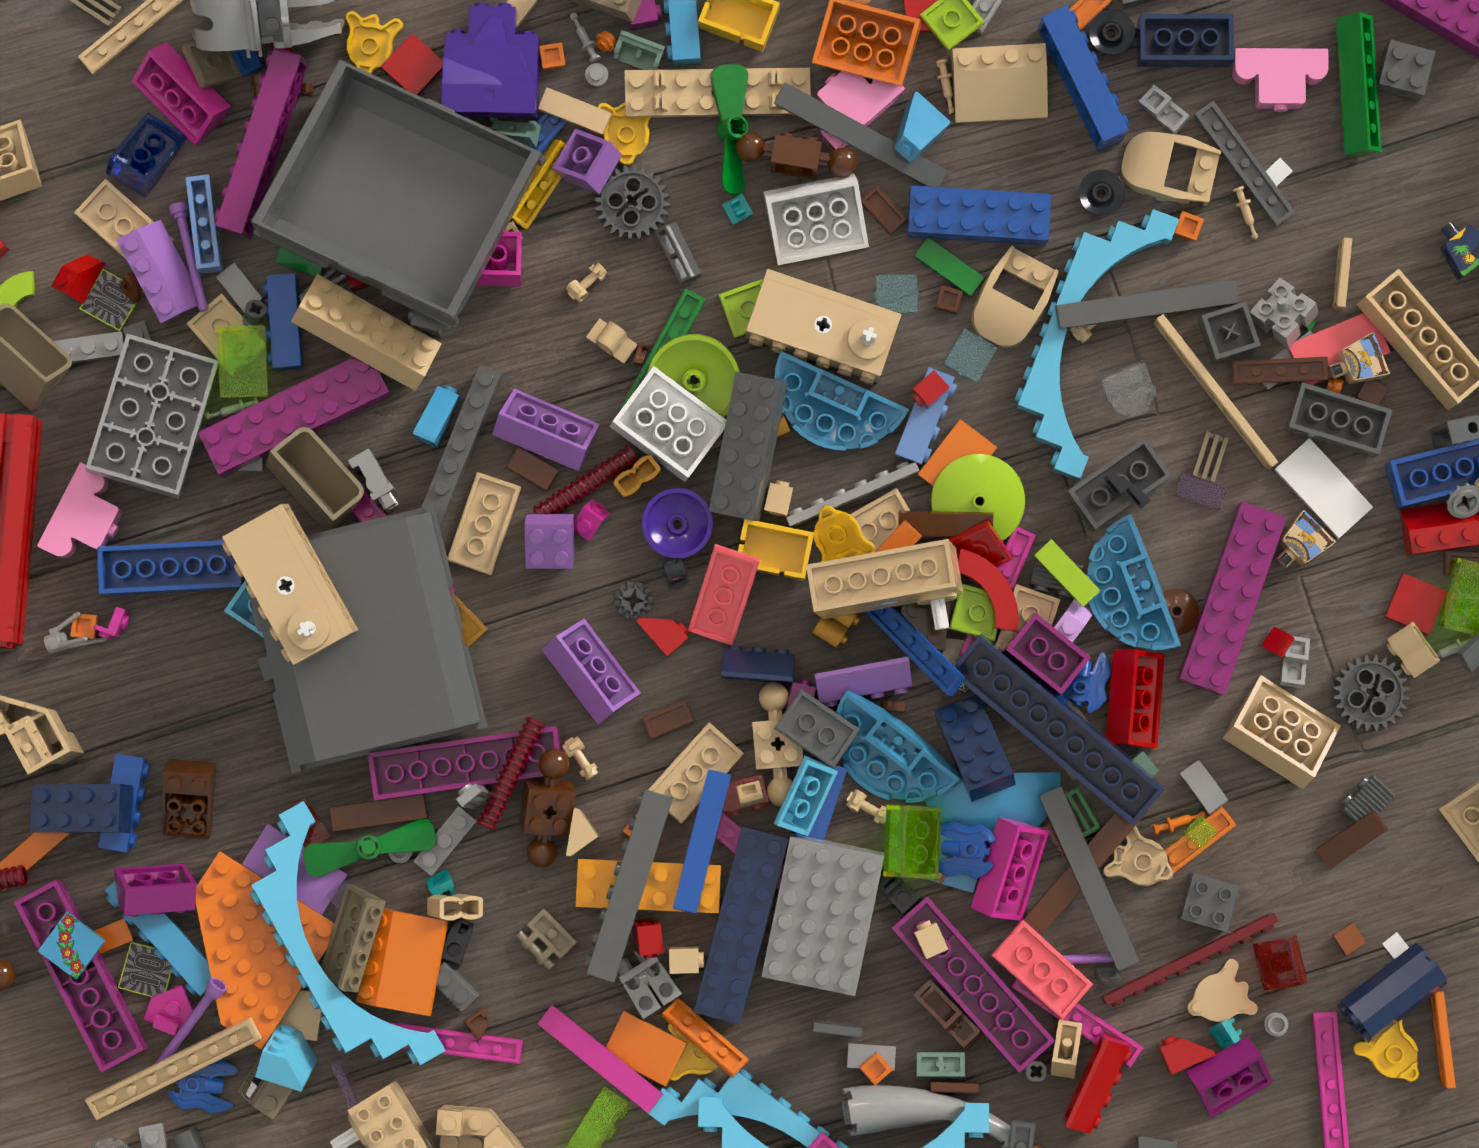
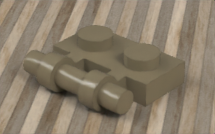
(551, 933)

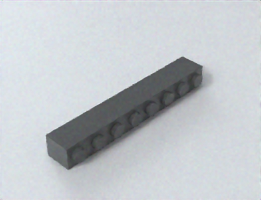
(462, 441)
(629, 886)

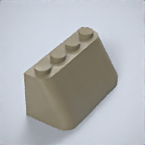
(28, 359)
(315, 477)

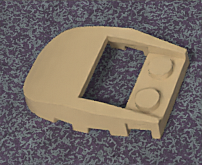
(1147, 163)
(1002, 318)

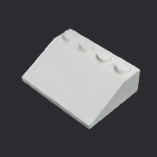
(816, 219)
(669, 424)

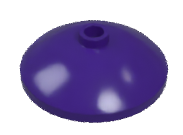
(674, 506)

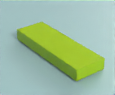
(1067, 573)

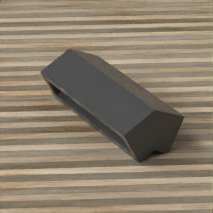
(678, 252)

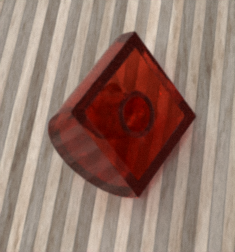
(1280, 962)

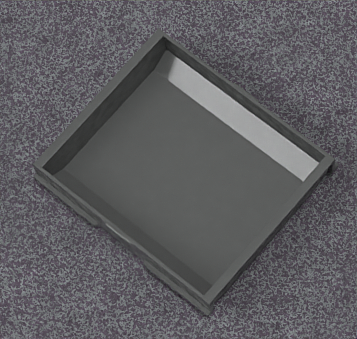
(396, 193)
(405, 667)

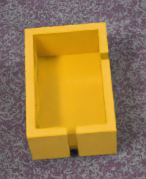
(740, 20)
(777, 548)

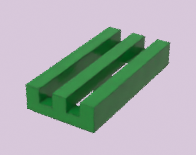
(1086, 807)

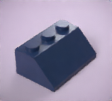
(757, 665)

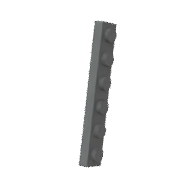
(1244, 163)

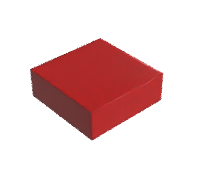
(1278, 642)

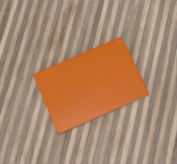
(958, 443)
(646, 1048)

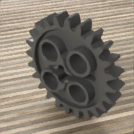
(646, 217)
(1351, 684)

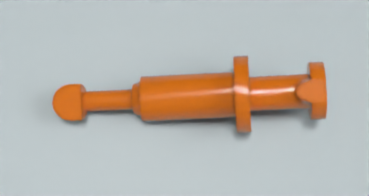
(1176, 822)

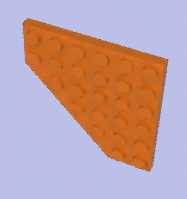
(244, 950)

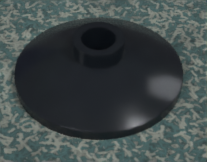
(1113, 21)
(1101, 181)

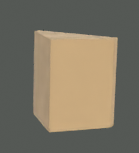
(581, 833)

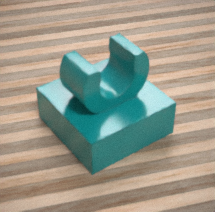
(737, 209)
(441, 883)
(1225, 1033)

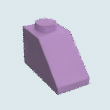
(1073, 620)

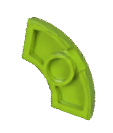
(17, 288)

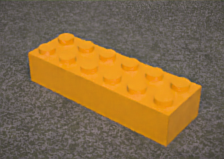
(660, 890)

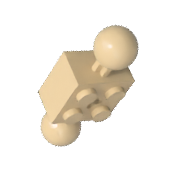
(774, 698)

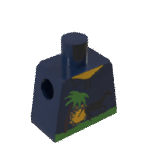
(1461, 249)

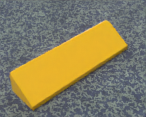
(540, 187)

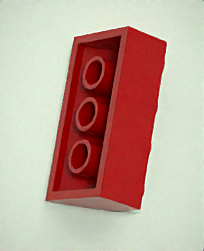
(1436, 530)
(1135, 698)
(1096, 1083)

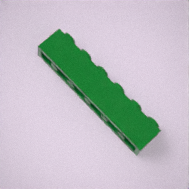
(1358, 85)

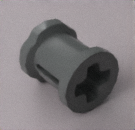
(254, 313)
(1027, 1071)

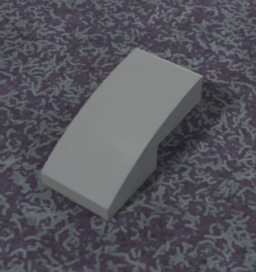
(1163, 110)
(1294, 663)
(1204, 787)

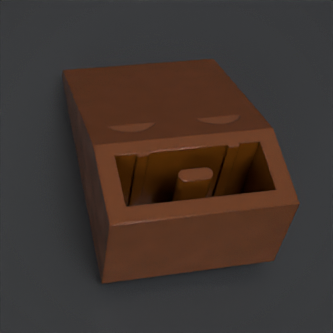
(188, 798)

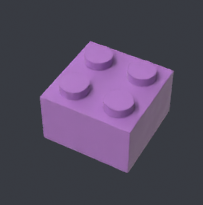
(587, 161)
(549, 541)

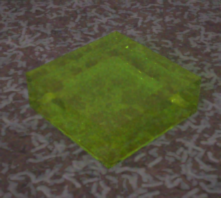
(1200, 831)

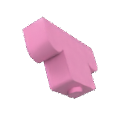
(1279, 74)
(857, 100)
(81, 516)

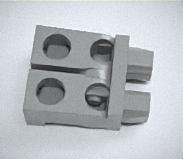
(376, 480)
(640, 979)

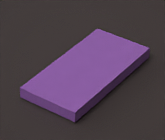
(310, 889)

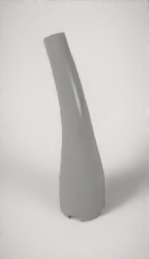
(895, 1107)

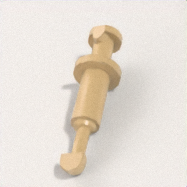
(946, 85)
(1246, 211)

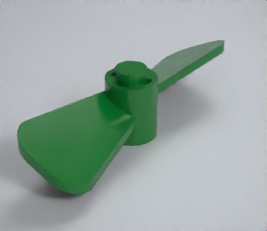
(729, 89)
(328, 857)

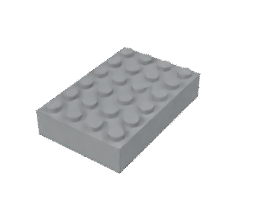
(152, 416)
(822, 914)

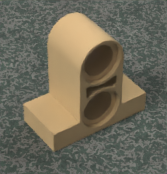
(612, 340)

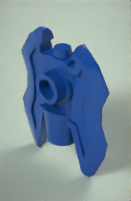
(1088, 685)
(967, 849)
(199, 1087)

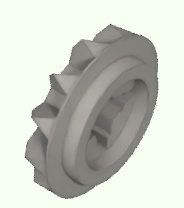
(1456, 506)

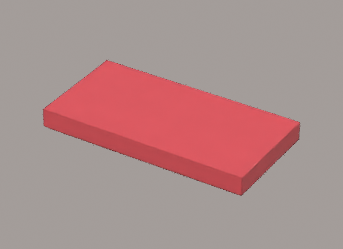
(1334, 339)
(723, 594)
(1042, 969)

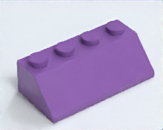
(159, 271)
(545, 429)
(590, 671)
(864, 680)

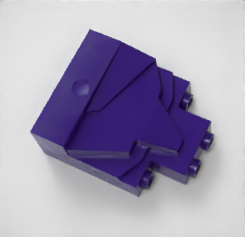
(492, 66)

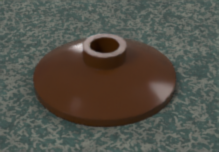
(1188, 607)

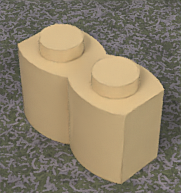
(1413, 650)
(455, 907)

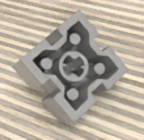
(1284, 312)

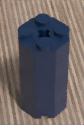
(1392, 993)

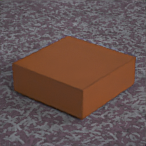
(1349, 938)

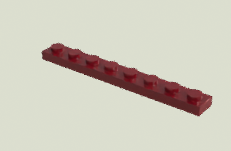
(1200, 955)

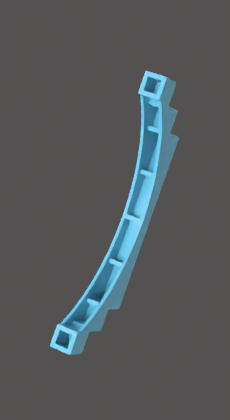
(1042, 387)
(279, 900)
(741, 1099)
(713, 1114)

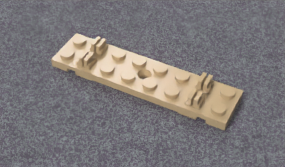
(691, 92)

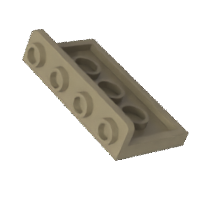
(352, 938)

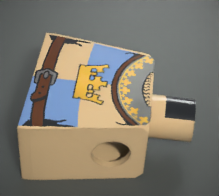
(1360, 361)
(1303, 540)

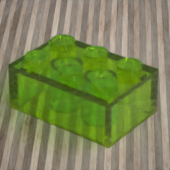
(243, 362)
(1461, 601)
(912, 841)

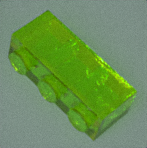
(600, 1120)

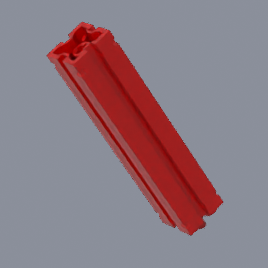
(18, 494)

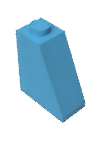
(919, 127)
(437, 416)

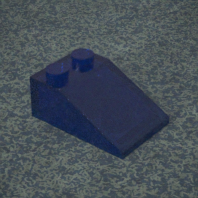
(145, 154)

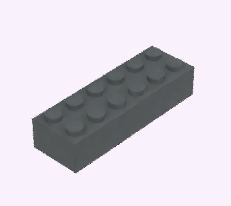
(748, 446)

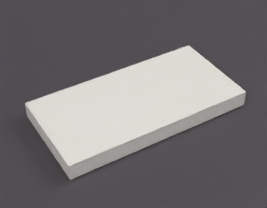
(1323, 488)

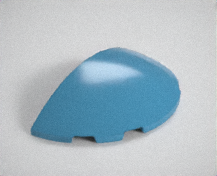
(833, 409)
(1129, 593)
(907, 768)
(1015, 803)

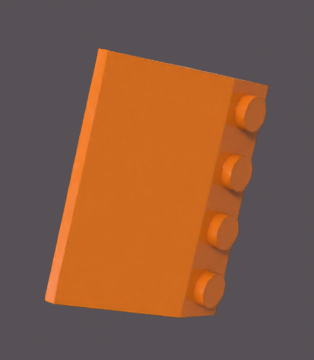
(867, 41)
(404, 963)

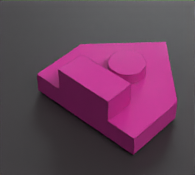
(169, 1010)

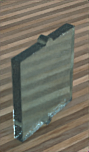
(897, 293)
(970, 355)

